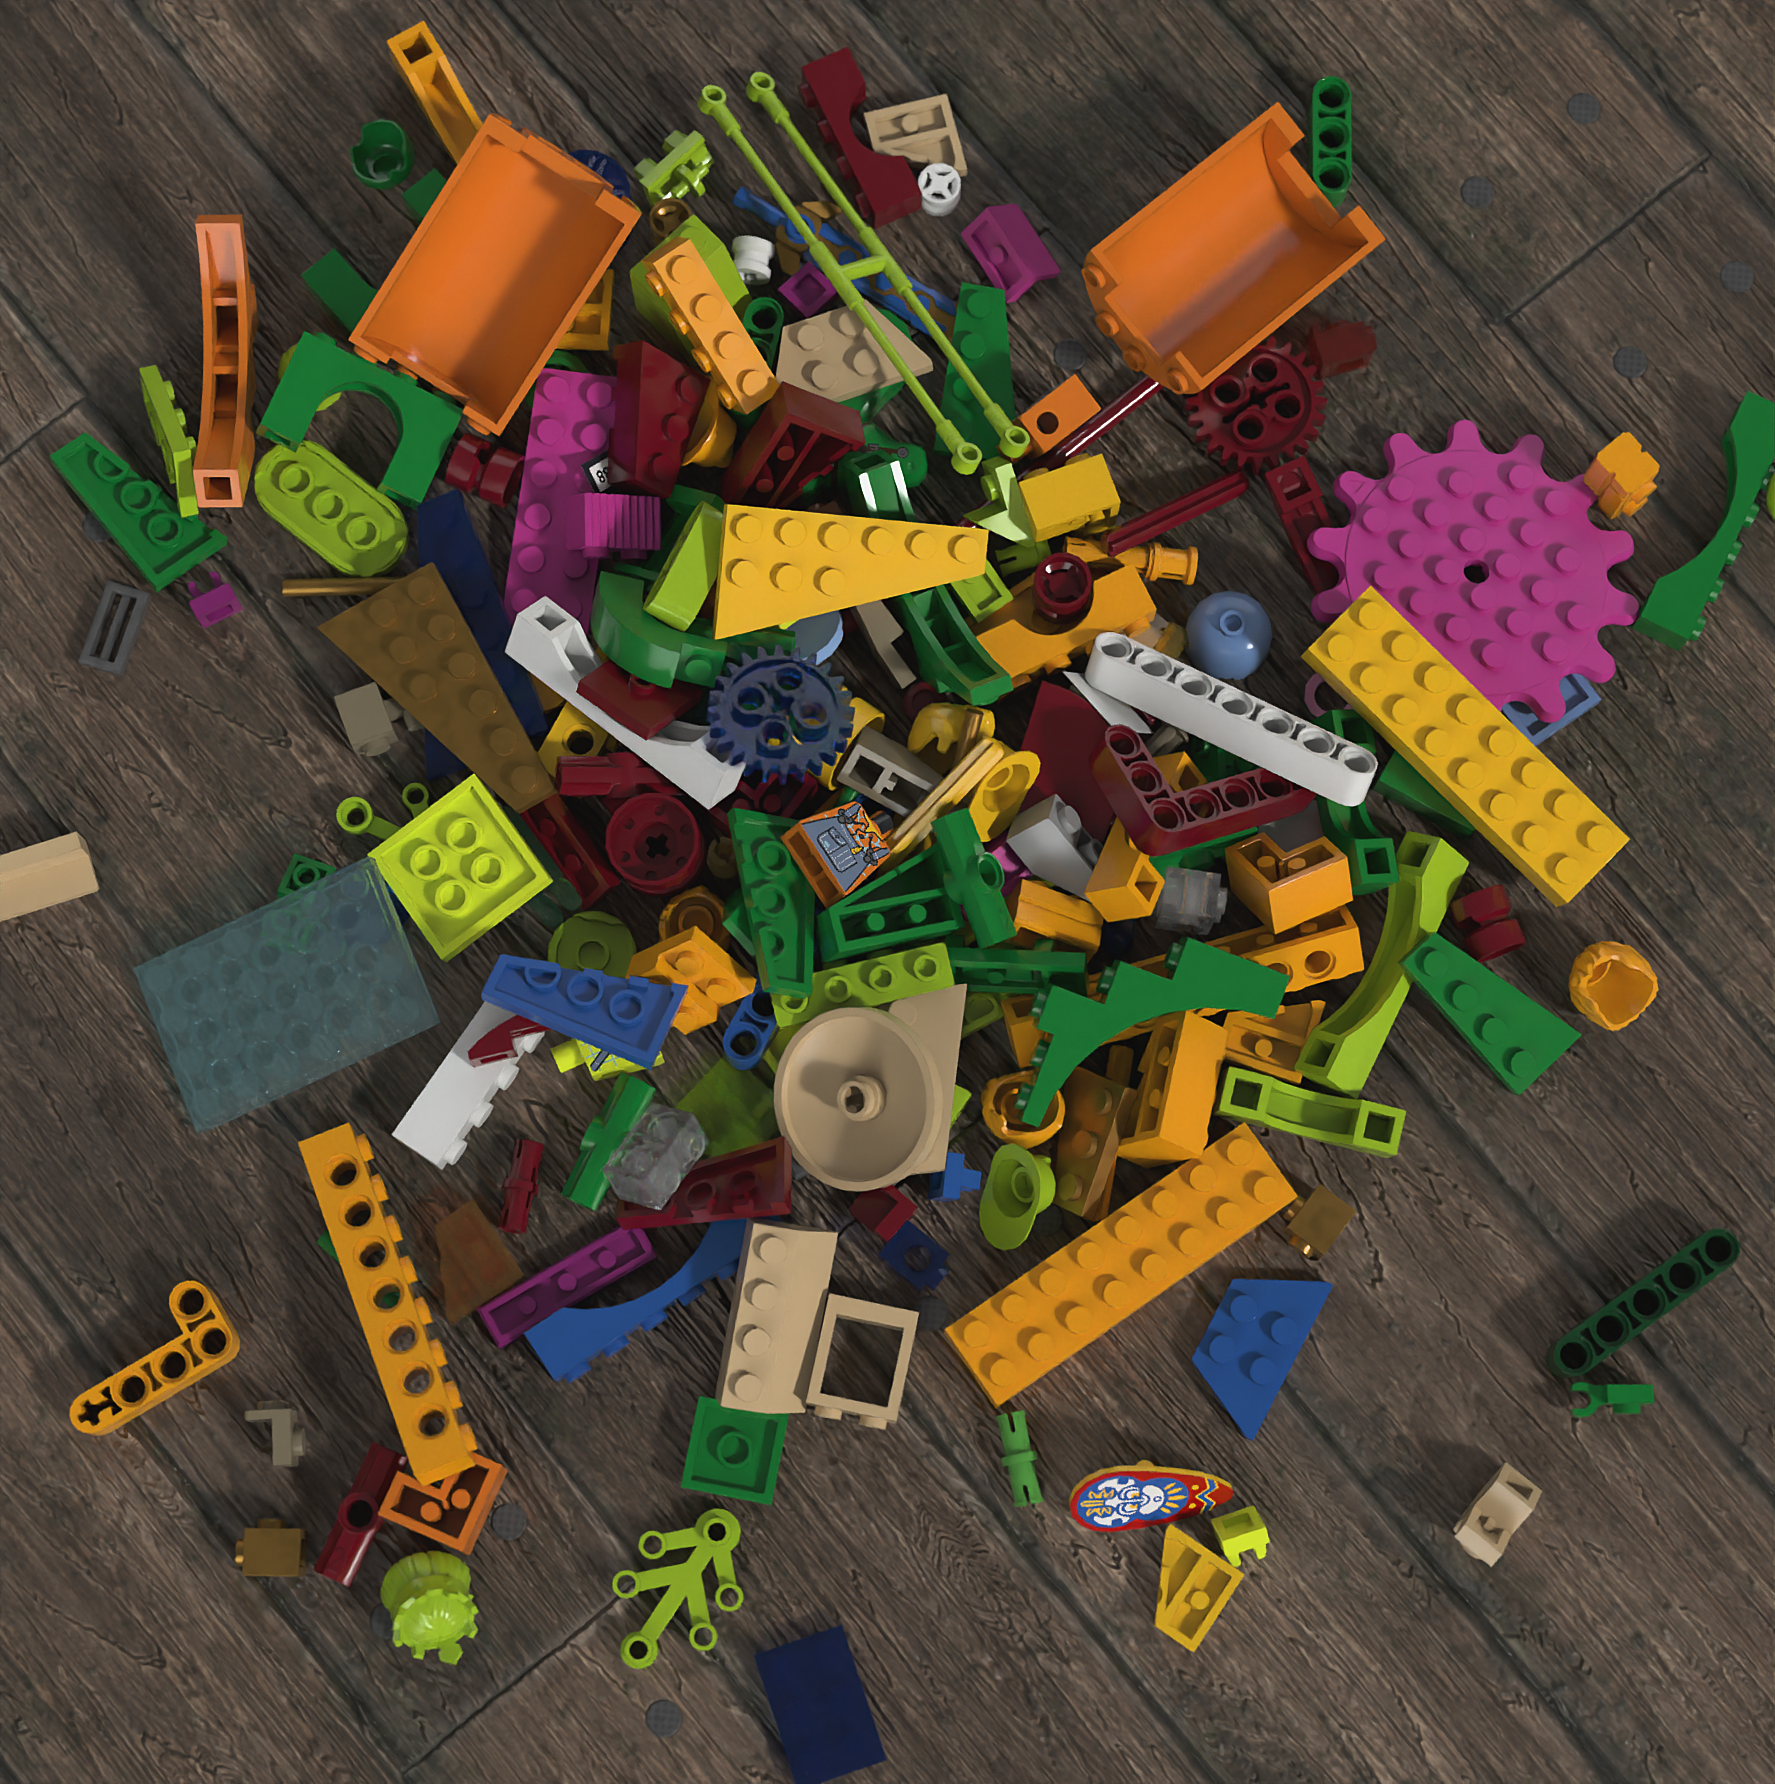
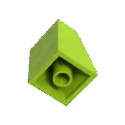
(719, 264)

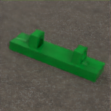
(1013, 969)

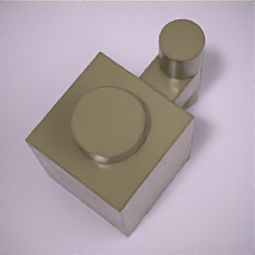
(370, 719)

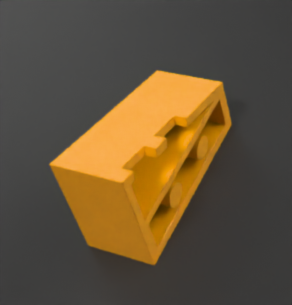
(1175, 1091)

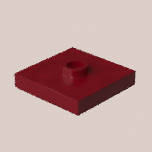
(636, 702)

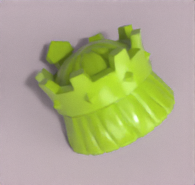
(430, 1603)

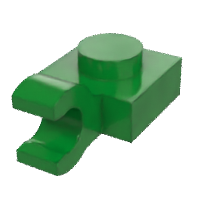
(1622, 1398)

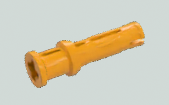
(1150, 561)

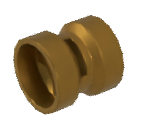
(667, 217)

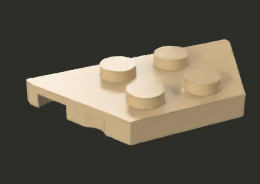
(841, 358)

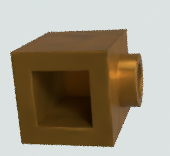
(1316, 1222)
(272, 1550)

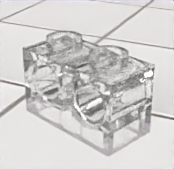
(1190, 901)
(656, 1156)

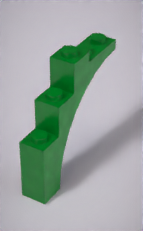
(943, 643)
(1078, 1025)

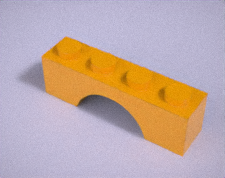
(1117, 605)
(1124, 880)

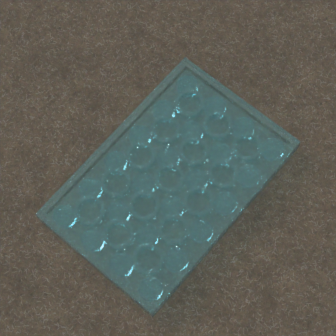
(286, 995)

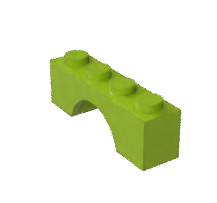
(1309, 1114)

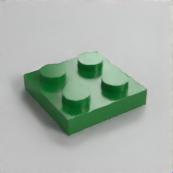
(734, 1452)

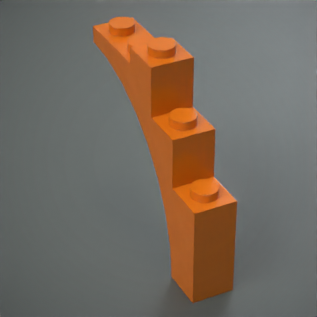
(229, 374)

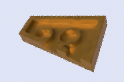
(1089, 1138)

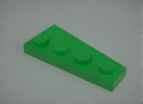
(136, 512)
(776, 902)

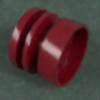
(663, 821)

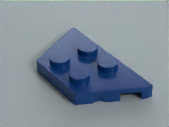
(1255, 1343)

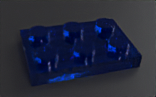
(820, 1707)

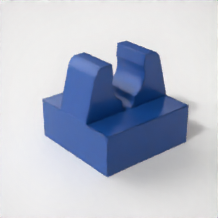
(947, 1184)

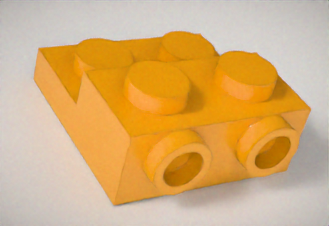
(701, 964)

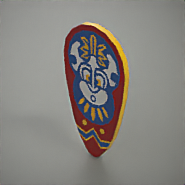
(1144, 1496)

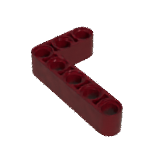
(1172, 821)

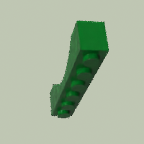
(1677, 599)

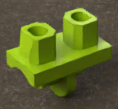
(679, 171)

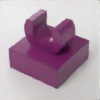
(808, 292)
(215, 604)

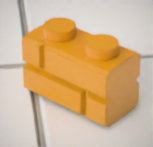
(1622, 476)
(1053, 915)

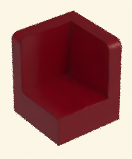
(883, 1211)

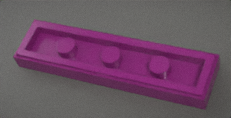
(566, 1283)

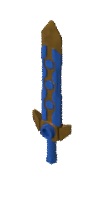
(791, 247)

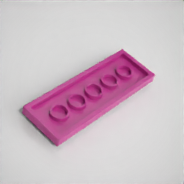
(566, 430)

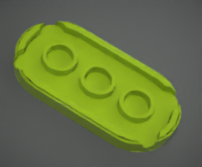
(331, 510)

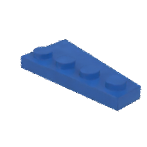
(598, 1009)

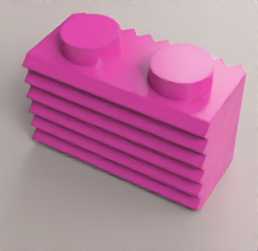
(613, 524)

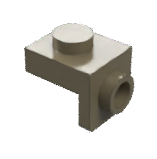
(287, 1438)

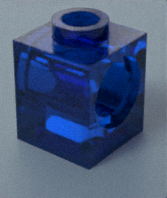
(906, 1239)

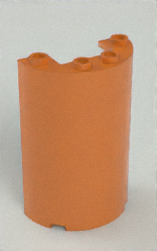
(1222, 258)
(496, 272)

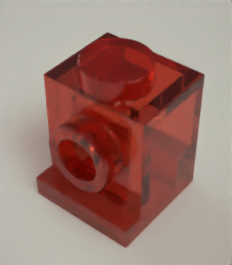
(1341, 347)

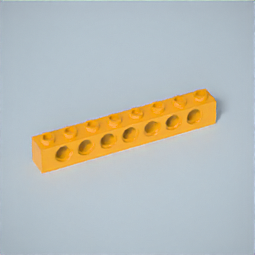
(1308, 953)
(326, 1159)

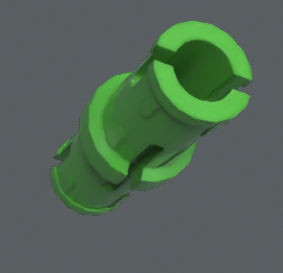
(1019, 1458)

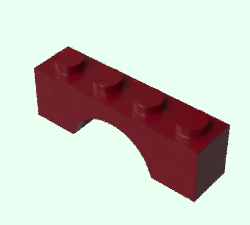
(881, 182)

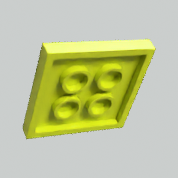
(460, 868)

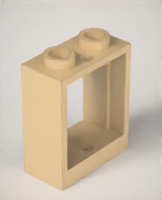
(873, 1314)

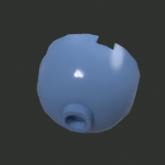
(1228, 635)

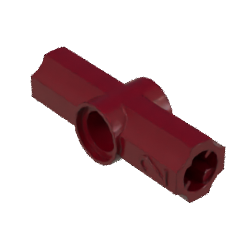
(613, 776)
(347, 1542)

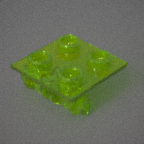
(731, 1109)

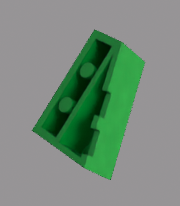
(892, 911)

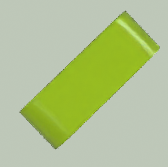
(688, 570)

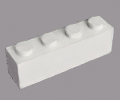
(460, 1093)

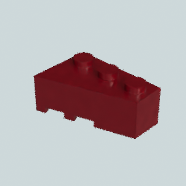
(653, 419)
(790, 447)

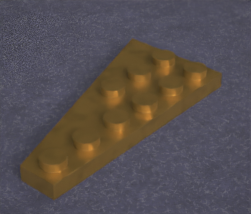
(431, 664)

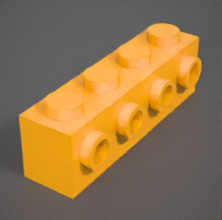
(711, 325)

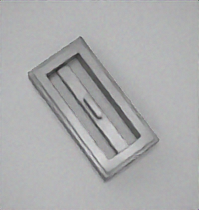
(130, 636)

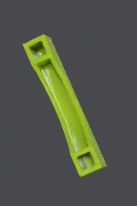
(1348, 1042)

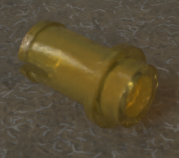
(1172, 640)

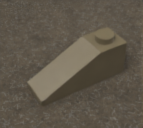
(889, 773)

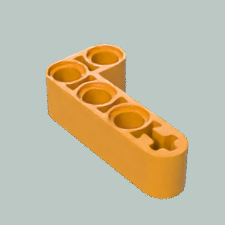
(152, 1366)

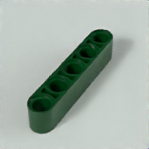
(1663, 1297)

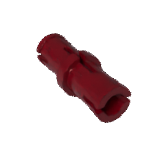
(520, 1186)

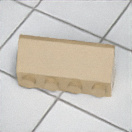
(775, 1317)

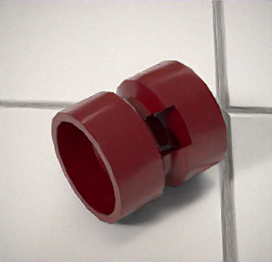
(482, 469)
(1061, 588)
(1487, 924)

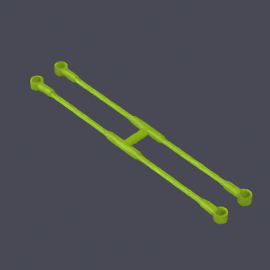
(761, 91)

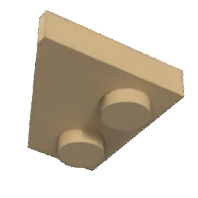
(918, 131)

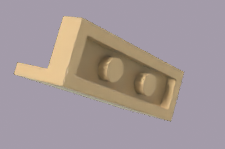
(45, 875)

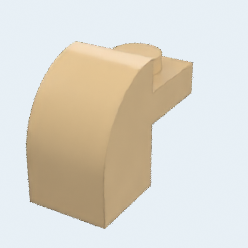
(1496, 1514)

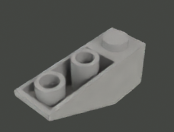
(1055, 844)

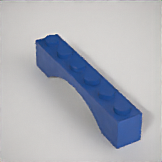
(577, 1336)

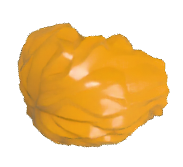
(1611, 984)

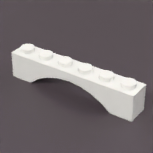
(559, 654)

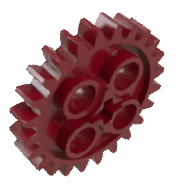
(1276, 434)

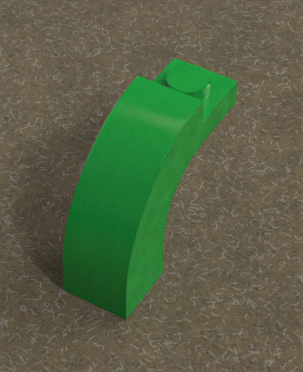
(644, 644)

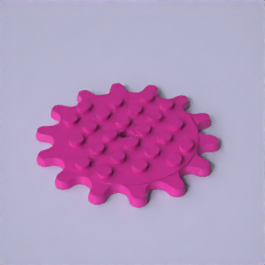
(1492, 510)

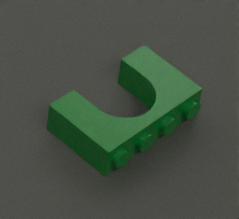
(335, 282)
(422, 419)

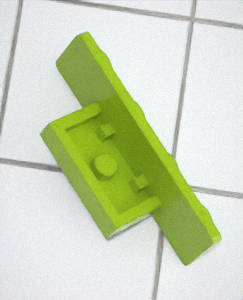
(868, 983)

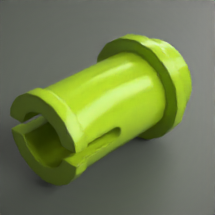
(1024, 557)

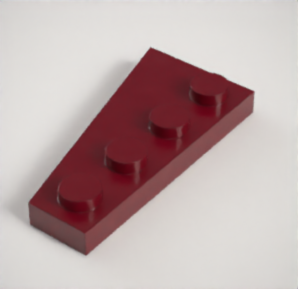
(723, 1187)

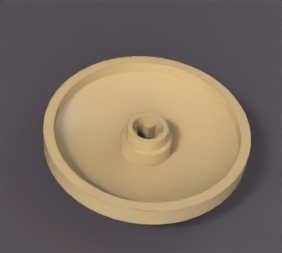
(858, 1098)

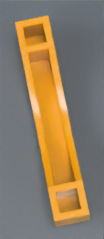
(435, 88)

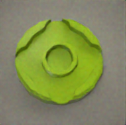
(593, 942)

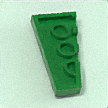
(983, 345)
(1496, 1019)

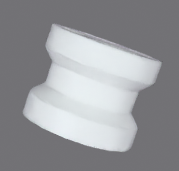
(942, 180)
(752, 259)

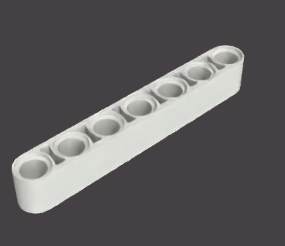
(1231, 719)

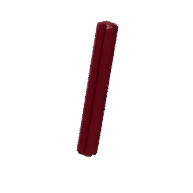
(1174, 513)

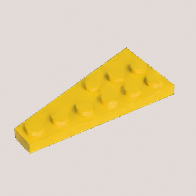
(808, 563)

